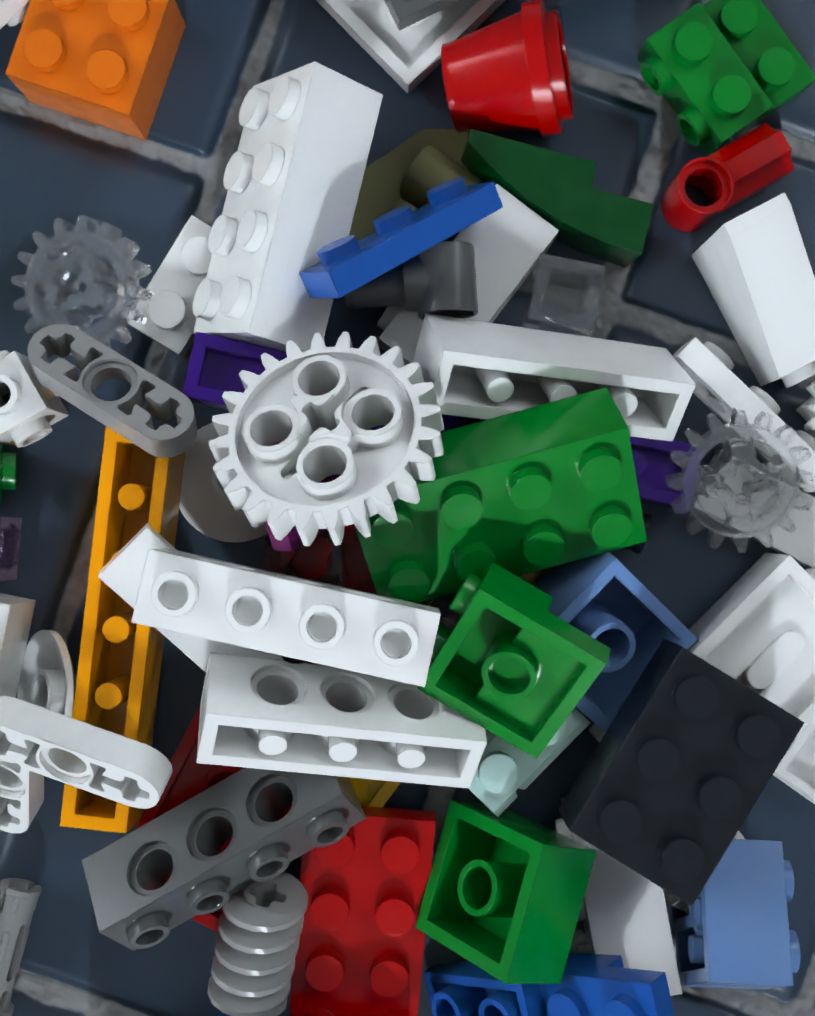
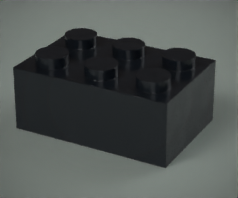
(678, 771)

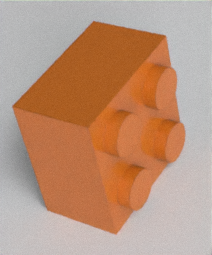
(98, 59)

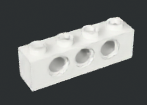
(286, 615)
(331, 724)

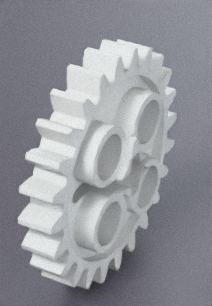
(327, 438)

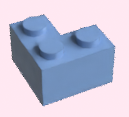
(740, 923)

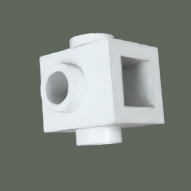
(31, 405)

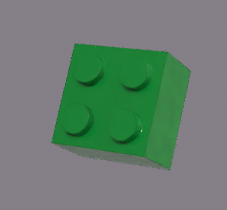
(505, 893)

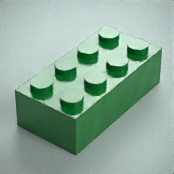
(514, 494)

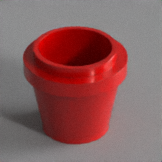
(510, 75)

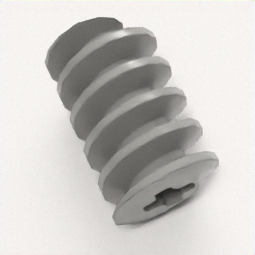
(258, 947)

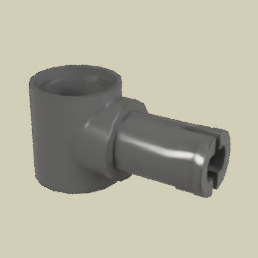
(432, 283)

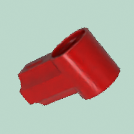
(727, 177)

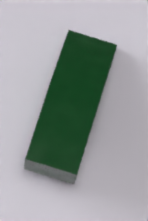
(561, 193)

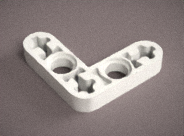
(73, 752)

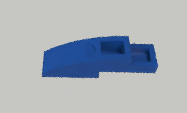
(588, 988)

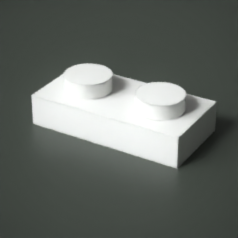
(174, 285)

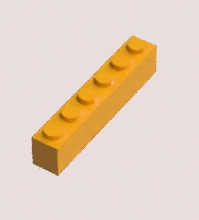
(116, 657)

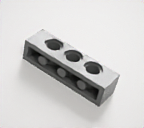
(187, 840)

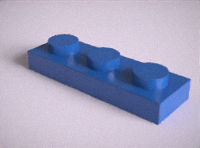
(399, 237)

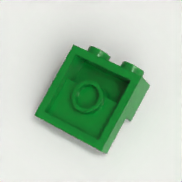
(723, 69)
(511, 660)

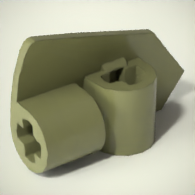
(408, 174)

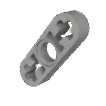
(122, 415)

